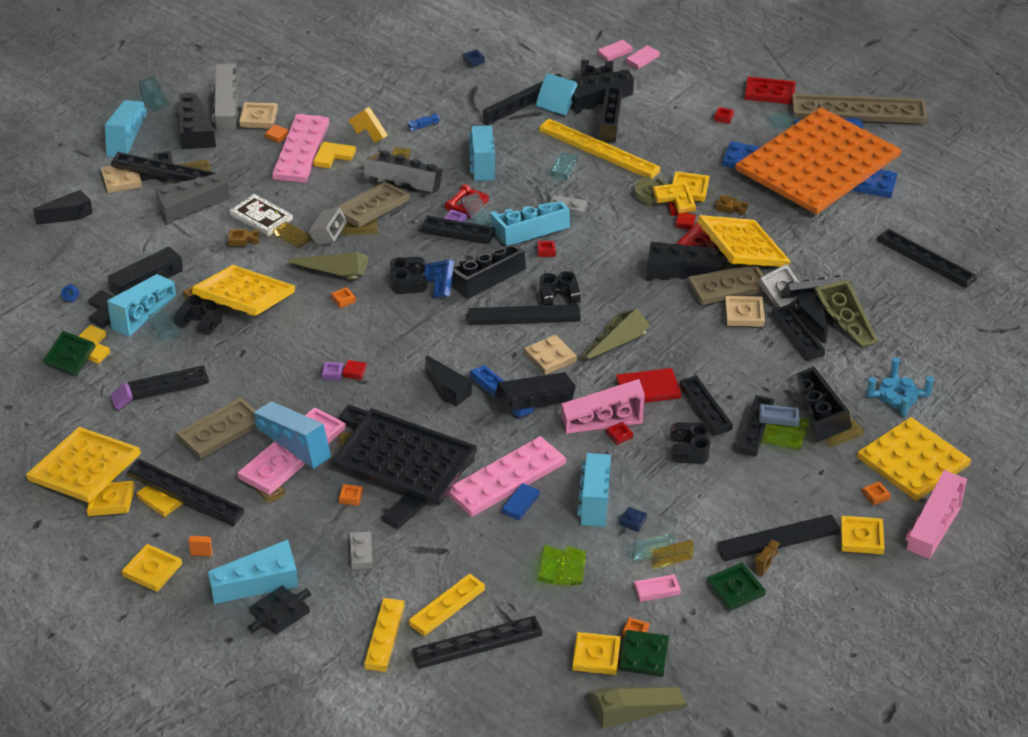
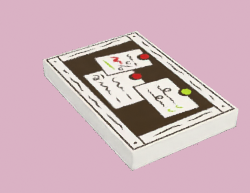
(260, 214)

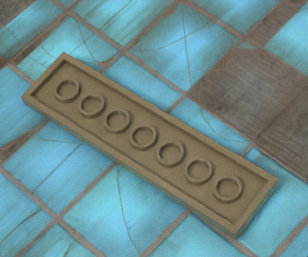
(867, 108)

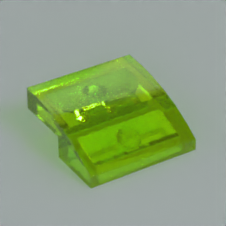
(785, 435)
(562, 566)

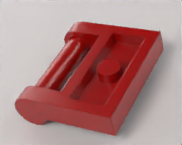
(464, 190)

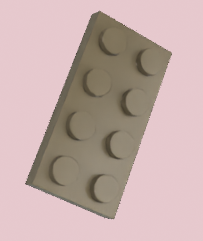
(373, 203)
(730, 282)
(218, 428)

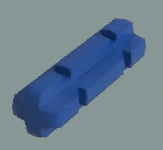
(423, 122)

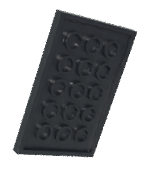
(404, 456)

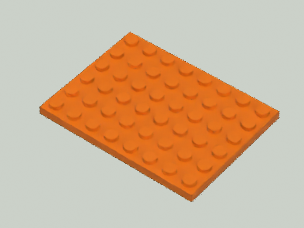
(818, 160)

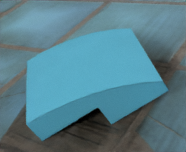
(556, 94)

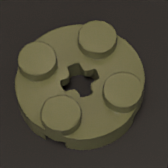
(644, 190)

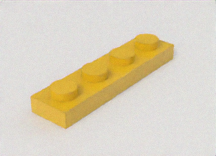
(446, 605)
(384, 635)

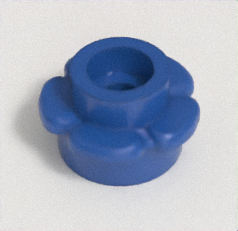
(65, 293)

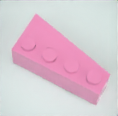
(605, 408)
(937, 515)

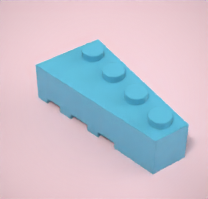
(123, 127)
(482, 153)
(530, 222)
(131, 308)
(595, 490)
(254, 574)

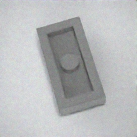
(576, 206)
(361, 550)

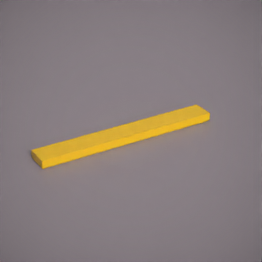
(599, 149)

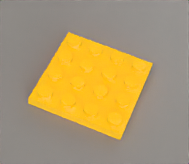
(743, 241)
(243, 290)
(913, 458)
(83, 464)

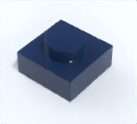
(473, 58)
(633, 519)

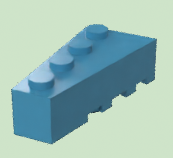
(294, 432)

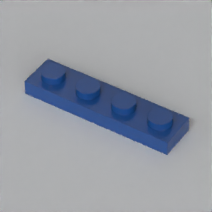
(488, 380)

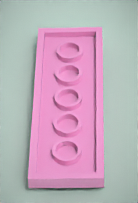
(300, 148)
(277, 464)
(505, 476)

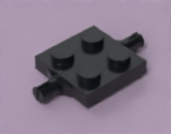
(279, 610)

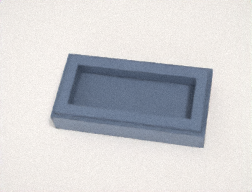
(779, 415)

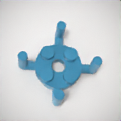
(902, 385)

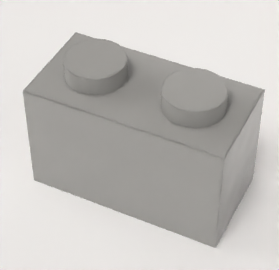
(328, 226)

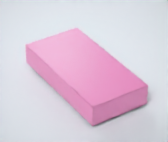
(615, 50)
(642, 57)
(657, 588)

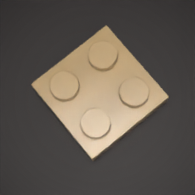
(258, 115)
(120, 179)
(744, 311)
(550, 354)

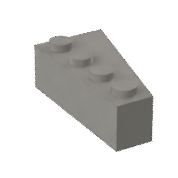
(225, 97)

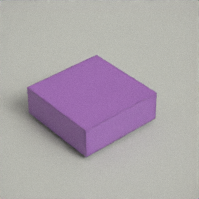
(455, 215)
(332, 371)
(121, 396)

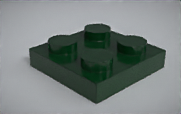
(69, 353)
(735, 586)
(644, 653)

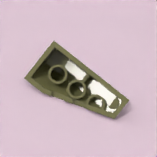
(346, 264)
(846, 309)
(621, 329)
(628, 704)

